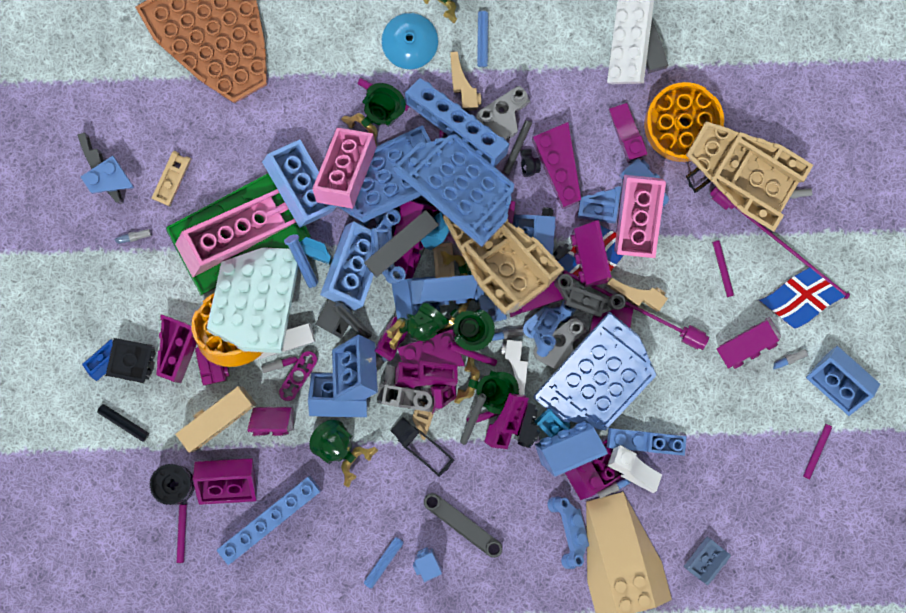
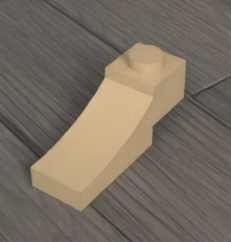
(469, 95)
(653, 297)

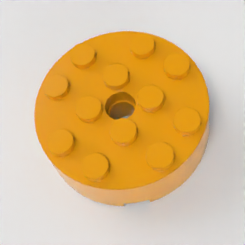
(663, 117)
(213, 346)

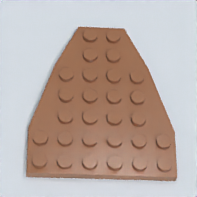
(213, 40)

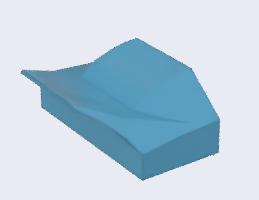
(437, 235)
(316, 250)
(551, 423)

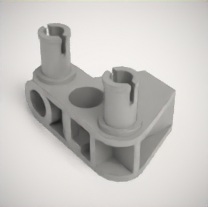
(504, 123)
(567, 333)
(406, 397)

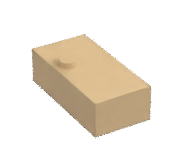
(215, 419)

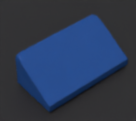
(97, 364)

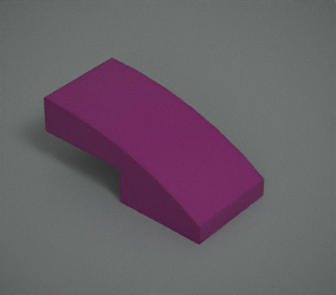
(383, 346)

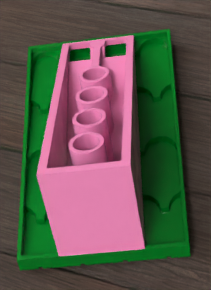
(231, 227)

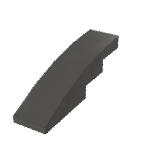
(94, 158)
(401, 244)

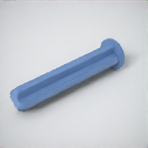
(301, 259)

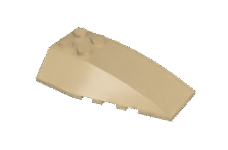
(749, 171)
(508, 266)
(621, 560)

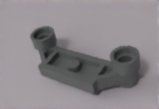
(584, 300)

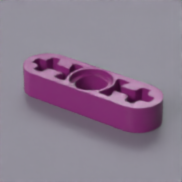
(301, 360)

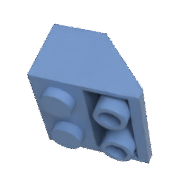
(403, 298)

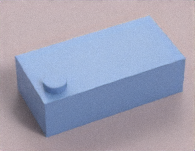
(294, 178)
(348, 275)

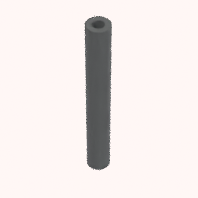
(517, 147)
(473, 418)

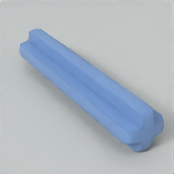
(482, 52)
(383, 562)

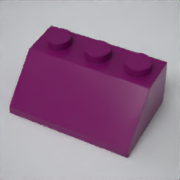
(590, 254)
(225, 481)

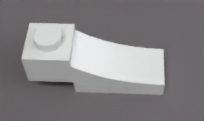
(512, 353)
(634, 469)

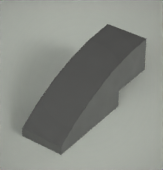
(656, 56)

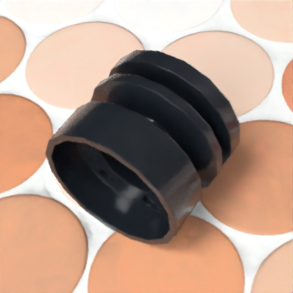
(161, 481)

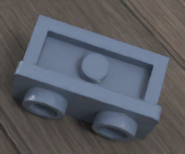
(707, 561)

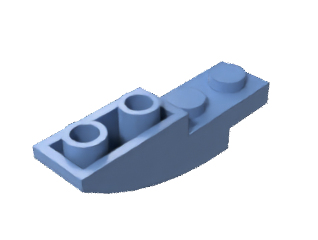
(647, 441)

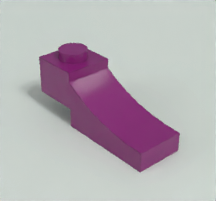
(627, 132)
(425, 373)
(507, 423)

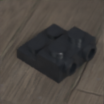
(130, 360)
(528, 432)

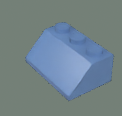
(539, 227)
(443, 290)
(354, 370)
(843, 381)
(322, 401)
(570, 449)

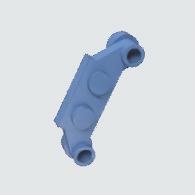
(380, 236)
(547, 325)
(574, 531)

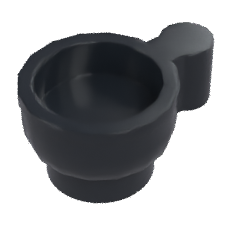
(532, 164)

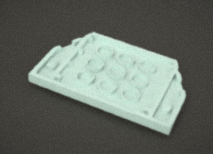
(254, 300)

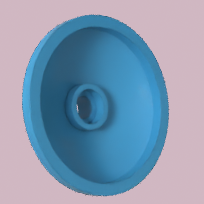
(409, 53)

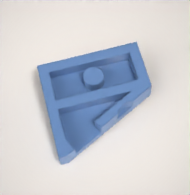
(106, 177)
(601, 206)

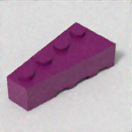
(558, 160)

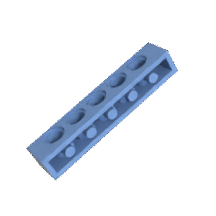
(445, 121)
(269, 520)

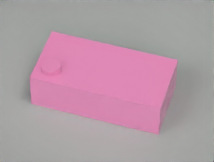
(344, 168)
(639, 216)

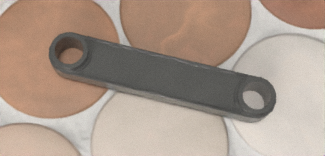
(463, 525)

